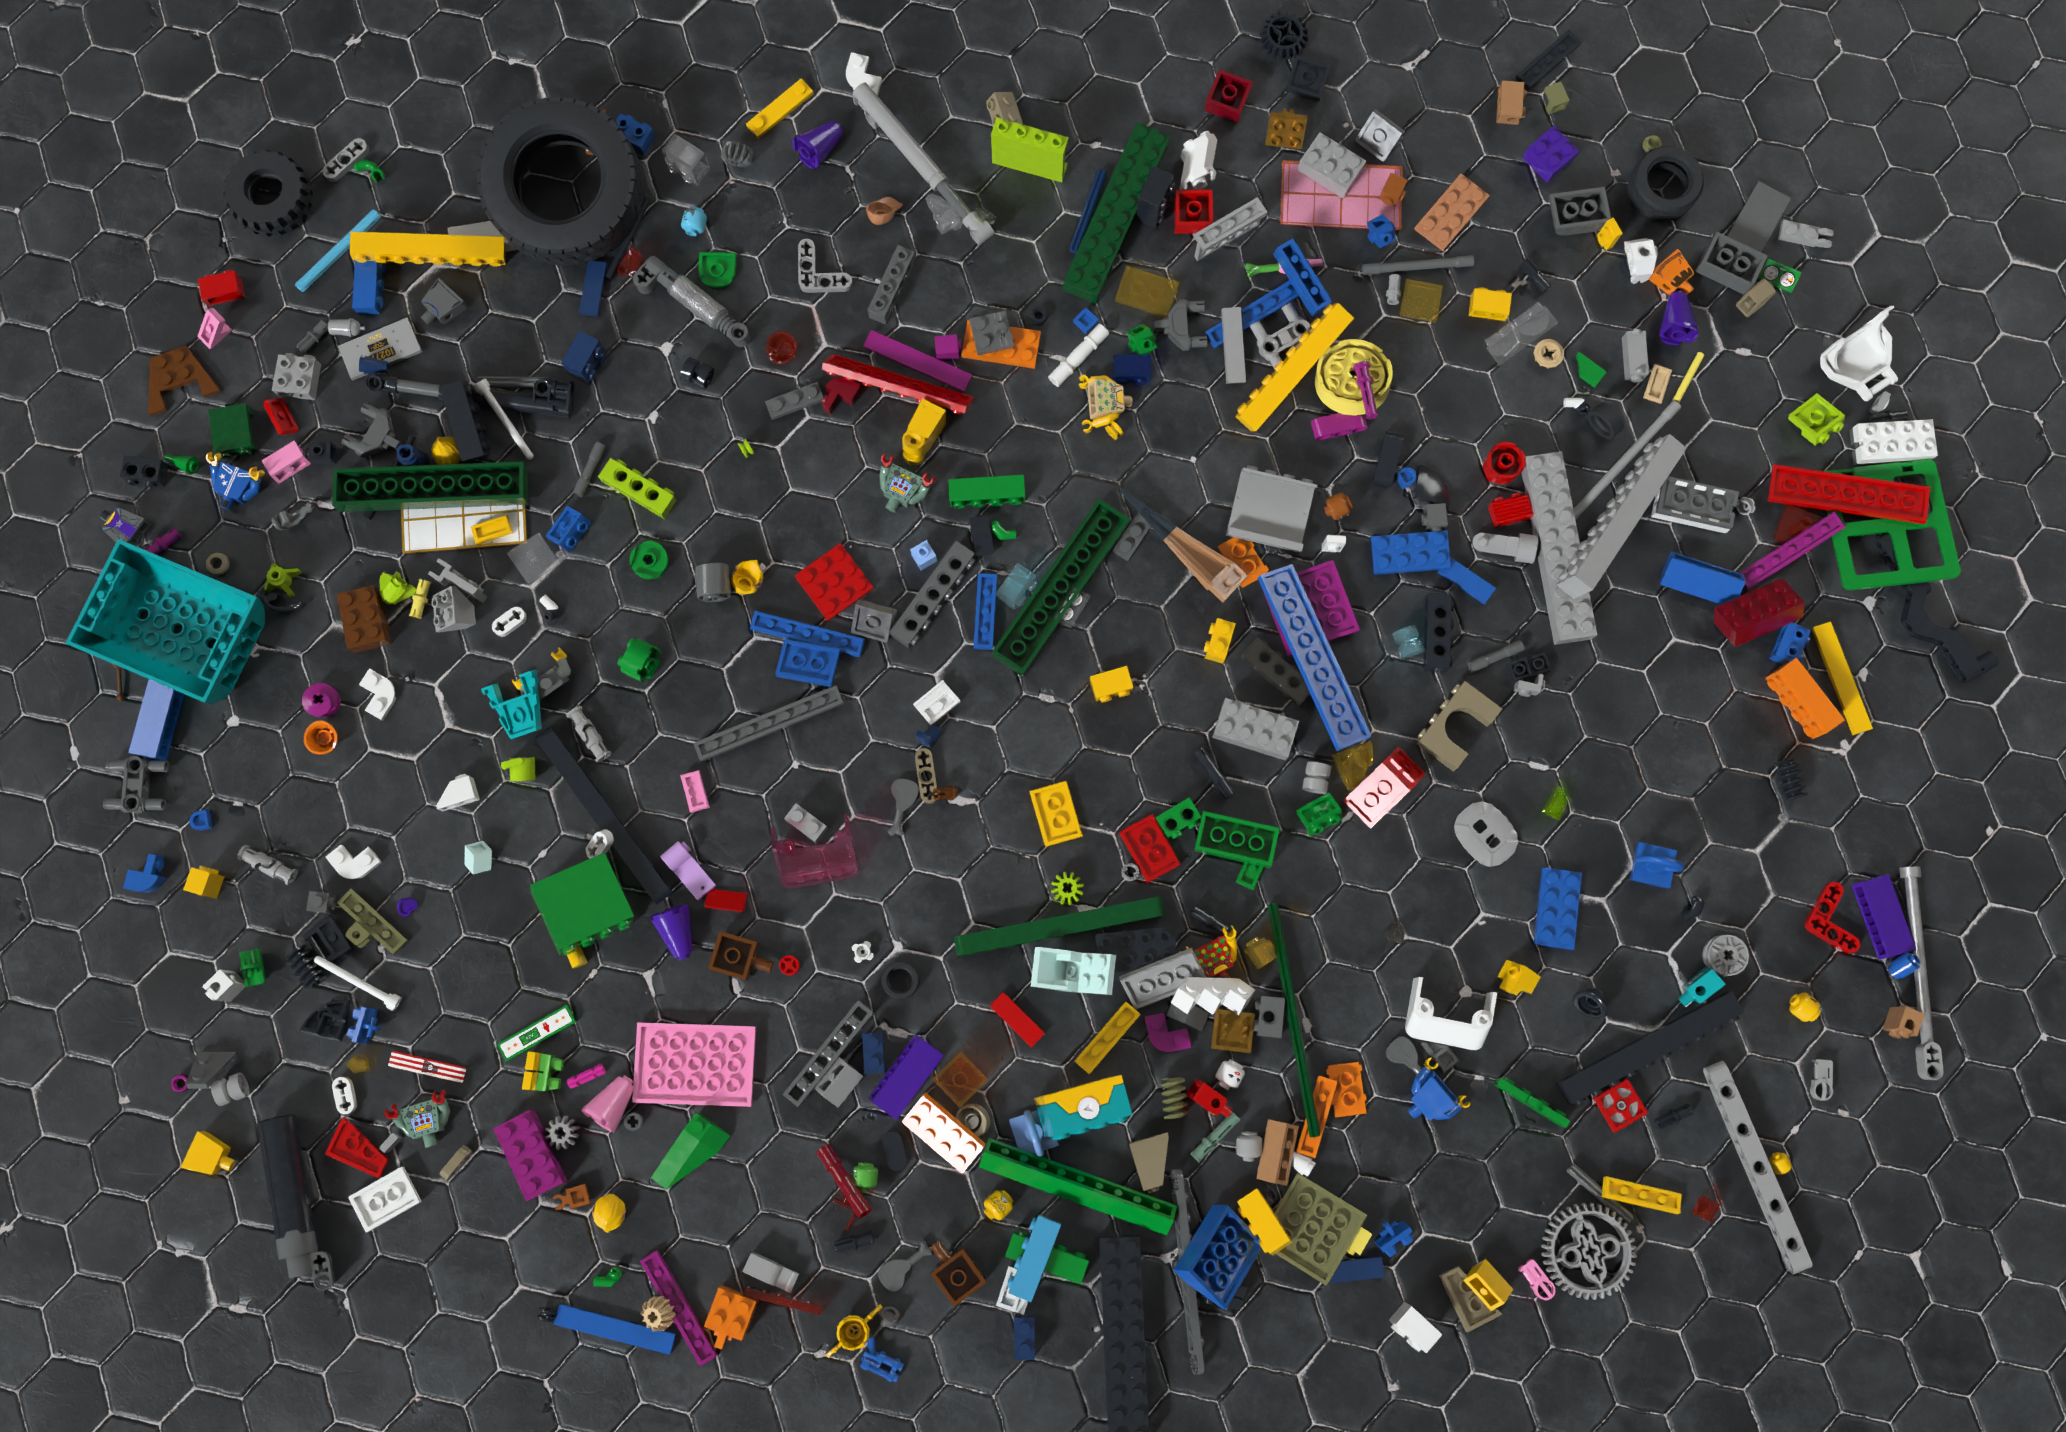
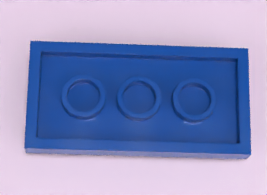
(1410, 552)
(1557, 908)

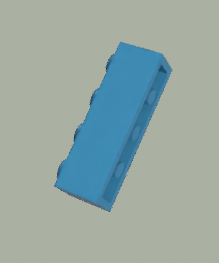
(1034, 1258)

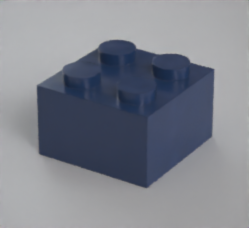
(584, 357)

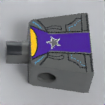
(124, 525)

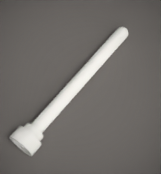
(483, 388)
(391, 1001)

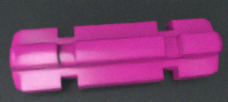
(586, 1076)

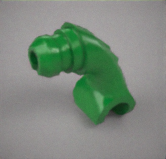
(366, 165)

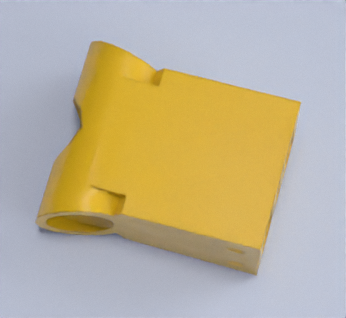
(922, 432)

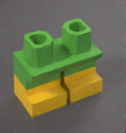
(542, 1081)

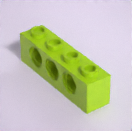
(660, 506)

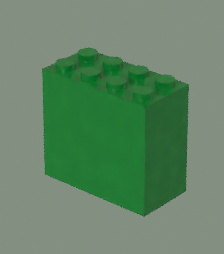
(582, 904)

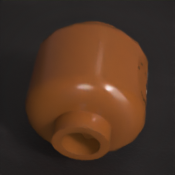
(1338, 506)

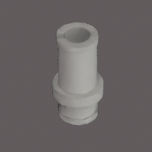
(1393, 292)

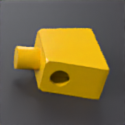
(208, 1155)

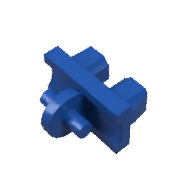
(365, 1025)
(1391, 1235)

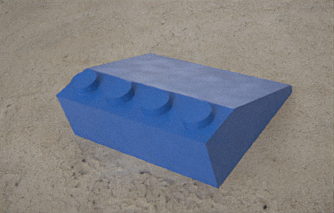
(1219, 1255)

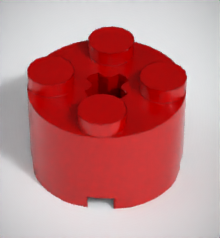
(1512, 458)

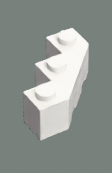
(1212, 993)

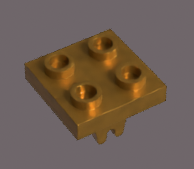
(1286, 129)
(1232, 1031)

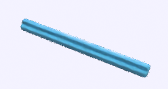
(337, 251)

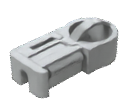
(1822, 1074)

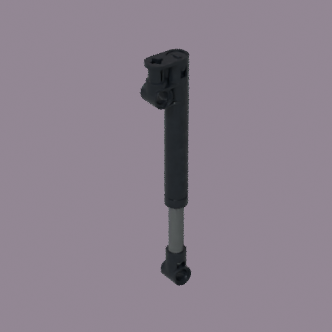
(551, 403)

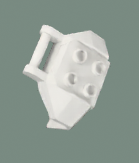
(1862, 358)

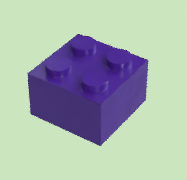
(1550, 154)

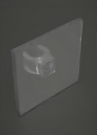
(533, 558)

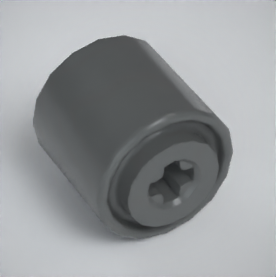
(713, 582)

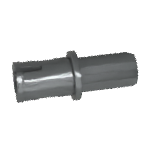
(312, 337)

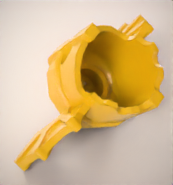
(851, 1340)

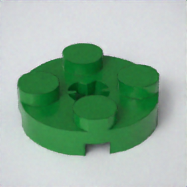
(658, 554)

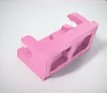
(286, 462)

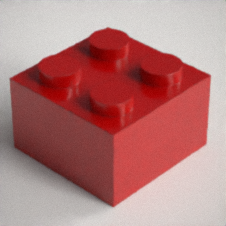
(1192, 210)

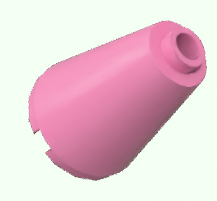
(610, 1103)

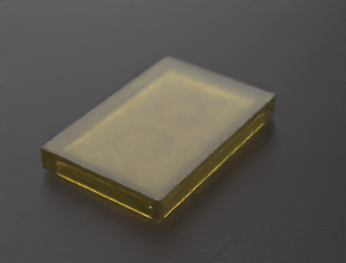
(1146, 291)

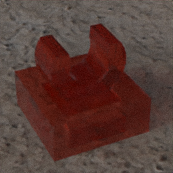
(1706, 1209)

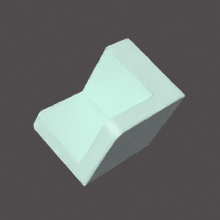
(478, 857)

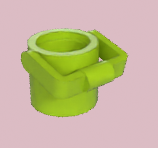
(520, 768)

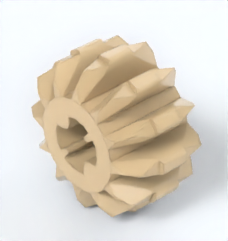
(658, 1313)

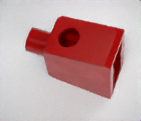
(1203, 1096)

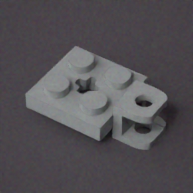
(451, 575)

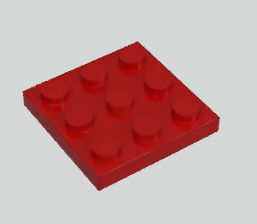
(834, 582)

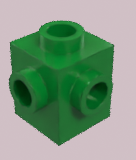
(1141, 340)

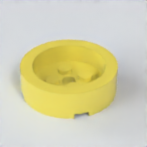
(1338, 387)

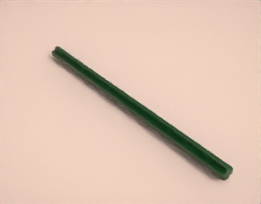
(1293, 1018)

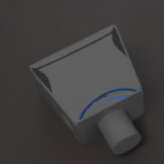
(441, 304)

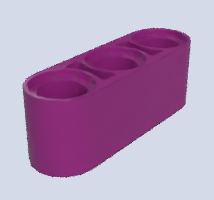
(1337, 425)

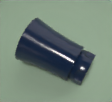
(410, 456)

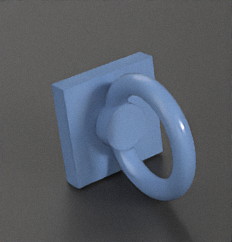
(1029, 1133)

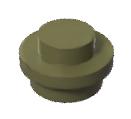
(1651, 142)

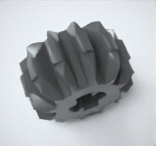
(736, 154)

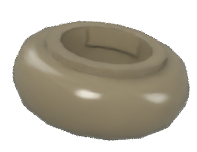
(210, 562)

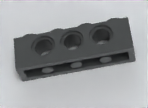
(891, 284)

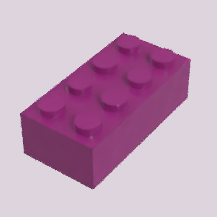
(530, 1155)

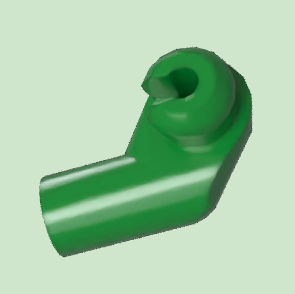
(1000, 532)
(609, 1280)

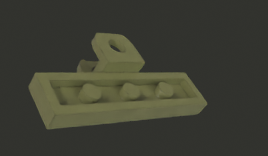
(369, 924)

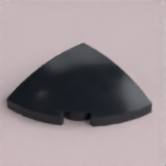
(1431, 487)
(329, 1022)

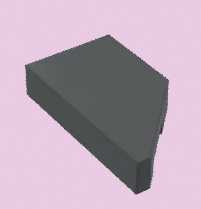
(1442, 1054)

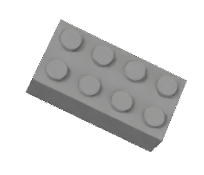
(1255, 729)

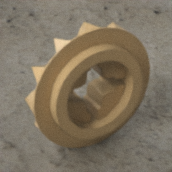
(1551, 346)

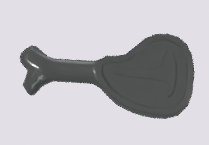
(905, 794)
(1403, 1052)
(893, 1272)

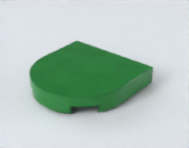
(717, 269)

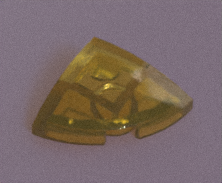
(1353, 764)

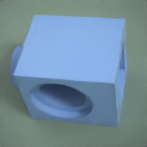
(923, 555)

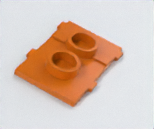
(1245, 556)
(1349, 1091)

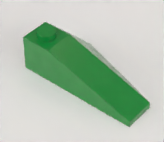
(693, 1147)

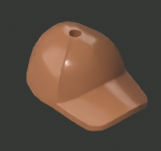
(882, 210)

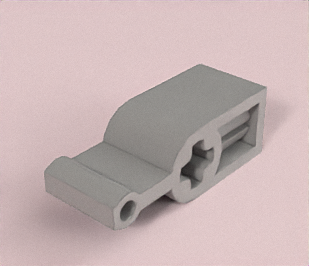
(770, 1272)

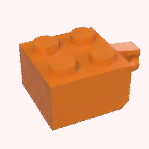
(730, 1315)

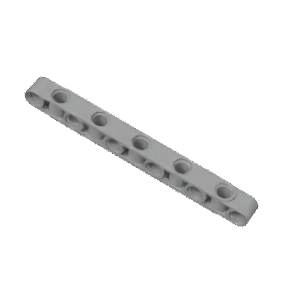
(1764, 1181)

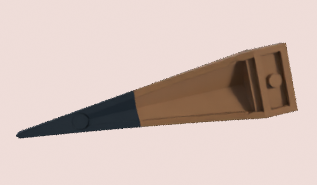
(1208, 566)

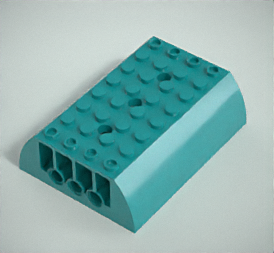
(172, 596)

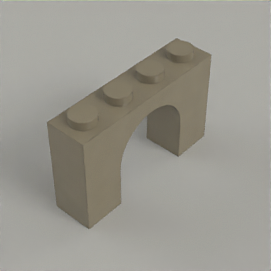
(1464, 699)

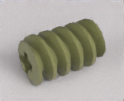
(1174, 1098)

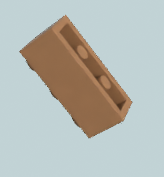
(1277, 1152)

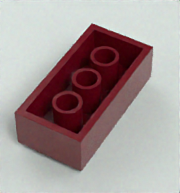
(1758, 612)

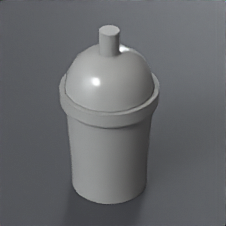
(345, 327)

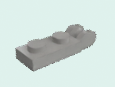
(1804, 234)

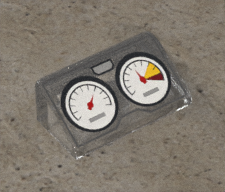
(1075, 610)

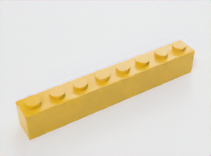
(427, 248)
(1294, 366)

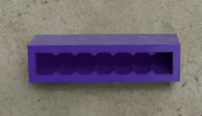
(1883, 917)
(905, 1076)

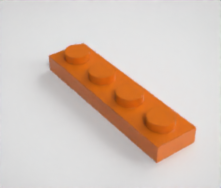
(1323, 1097)

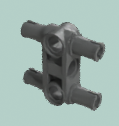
(135, 785)

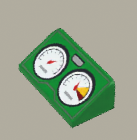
(1779, 275)

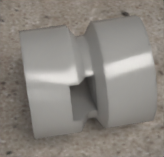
(1317, 777)
(226, 1090)

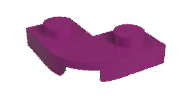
(1165, 1040)

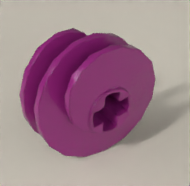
(330, 703)

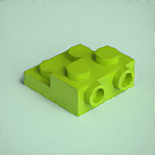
(1817, 419)

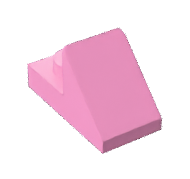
(213, 328)

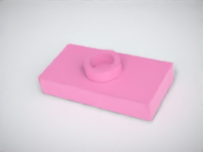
(695, 791)

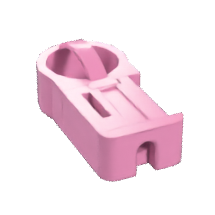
(1537, 1277)

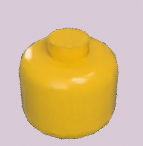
(1780, 1163)

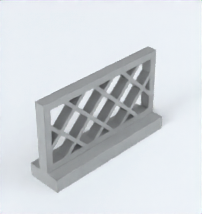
(1229, 228)

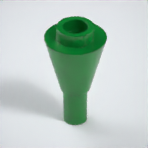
(187, 464)

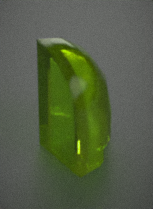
(1556, 803)

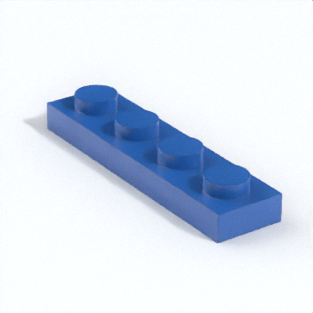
(985, 611)

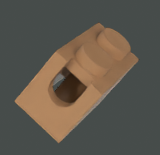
(1510, 102)
(1903, 1022)

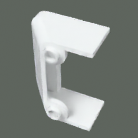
(1426, 1027)

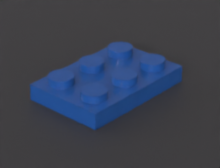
(808, 663)

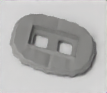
(1476, 843)

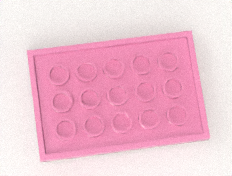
(694, 1064)

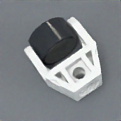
(1639, 260)

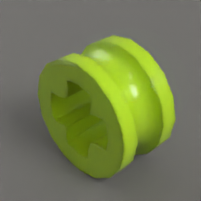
(745, 448)

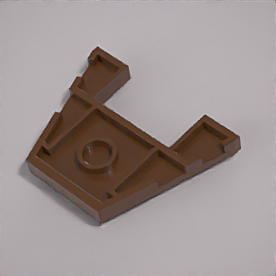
(174, 371)

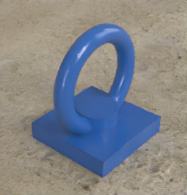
(1655, 865)

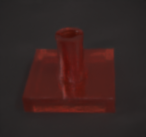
(1793, 522)

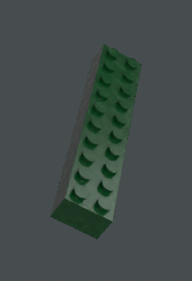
(1115, 214)
(430, 486)
(1071, 569)

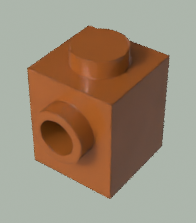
(1393, 190)

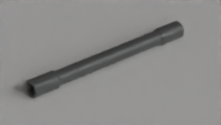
(1377, 268)

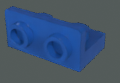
(568, 529)

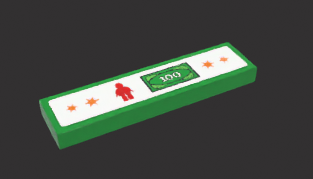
(536, 1033)

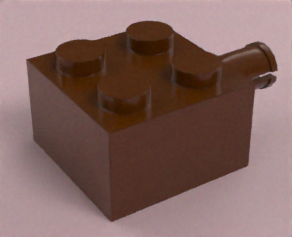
(737, 957)
(956, 1274)

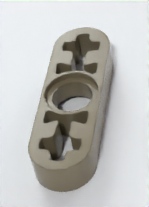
(919, 771)

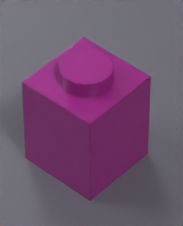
(947, 347)

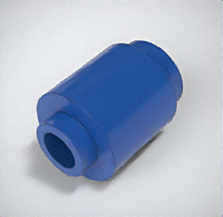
(1904, 965)

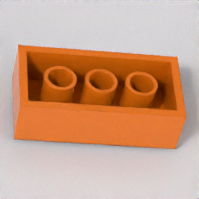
(1804, 699)

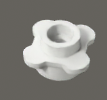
(857, 950)

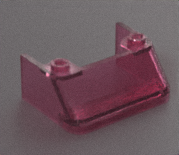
(816, 863)

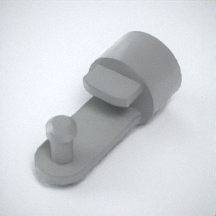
(1523, 547)

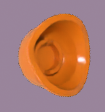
(320, 737)

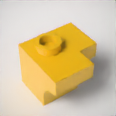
(1517, 978)

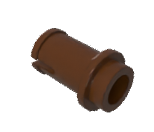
(949, 793)

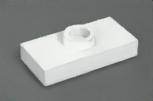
(1333, 543)

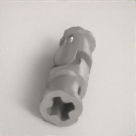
(589, 736)
(267, 864)

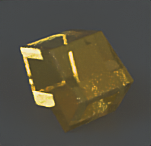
(358, 1065)

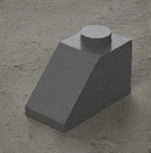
(1195, 1018)

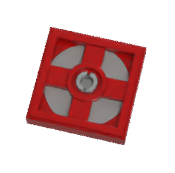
(1620, 1105)

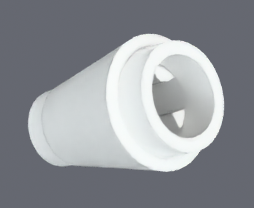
(1302, 1163)

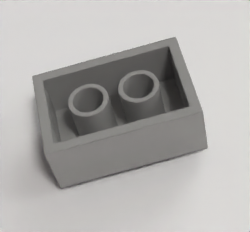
(1331, 165)

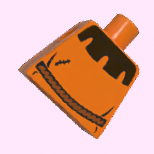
(1673, 274)

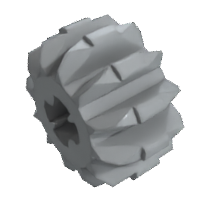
(556, 1137)

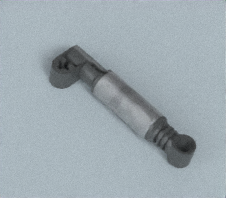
(688, 293)

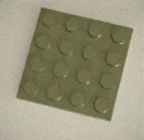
(1319, 1228)

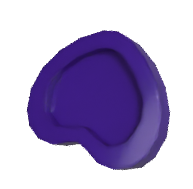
(406, 905)

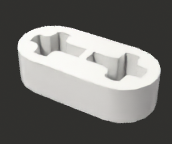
(512, 625)
(596, 842)
(339, 1095)

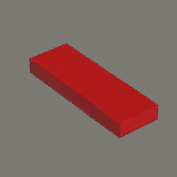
(1017, 1019)

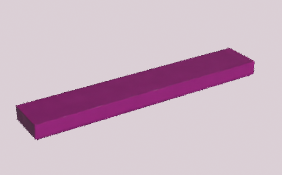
(917, 361)
(1792, 550)
(685, 1317)

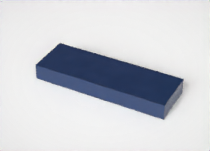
(593, 288)
(1359, 1270)

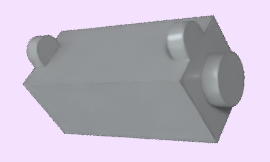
(1635, 355)

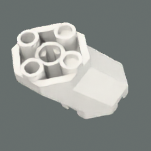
(1198, 162)

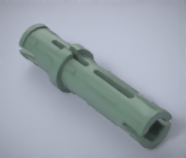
(1214, 1137)

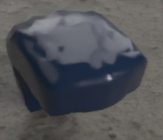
(929, 737)

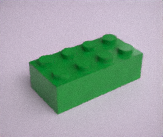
(1236, 839)

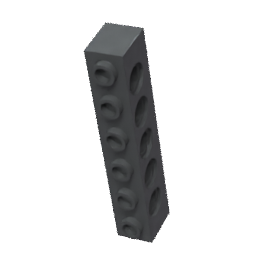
(957, 553)
(828, 1053)

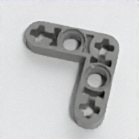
(816, 278)

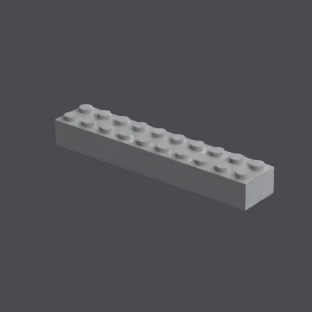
(1621, 516)
(1558, 542)

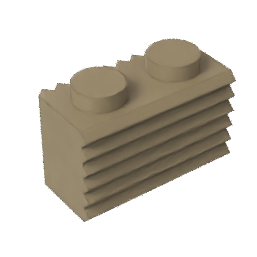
(1756, 297)

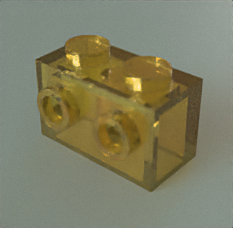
(1260, 952)

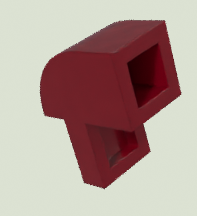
(841, 389)

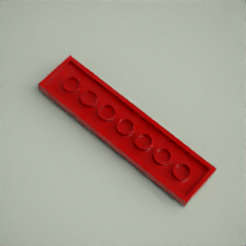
(898, 383)
(1849, 494)

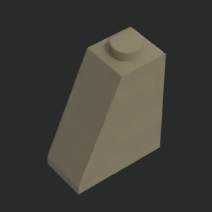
(1150, 1160)

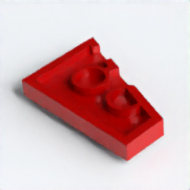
(356, 1150)

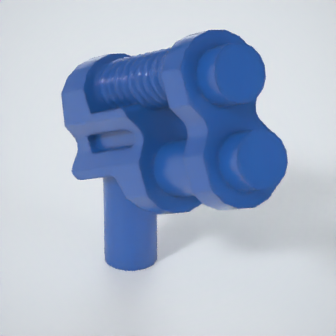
(872, 1360)

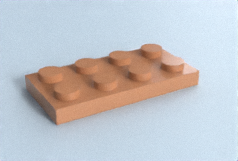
(1451, 212)

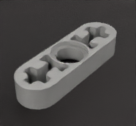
(345, 168)

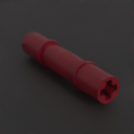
(844, 1181)

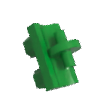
(252, 967)

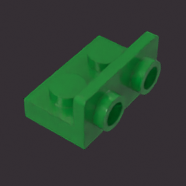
(1320, 814)

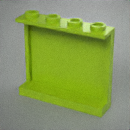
(1028, 149)

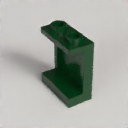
(232, 430)

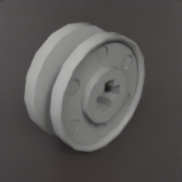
(1736, 951)

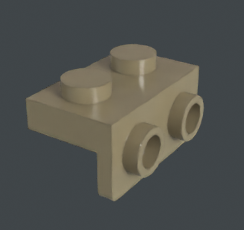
(1003, 106)

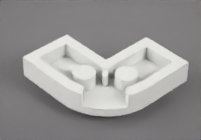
(857, 74)
(384, 694)
(353, 867)

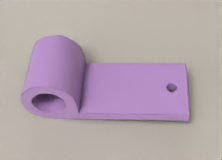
(687, 869)

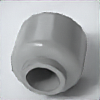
(1249, 1146)

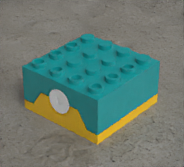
(1083, 1108)

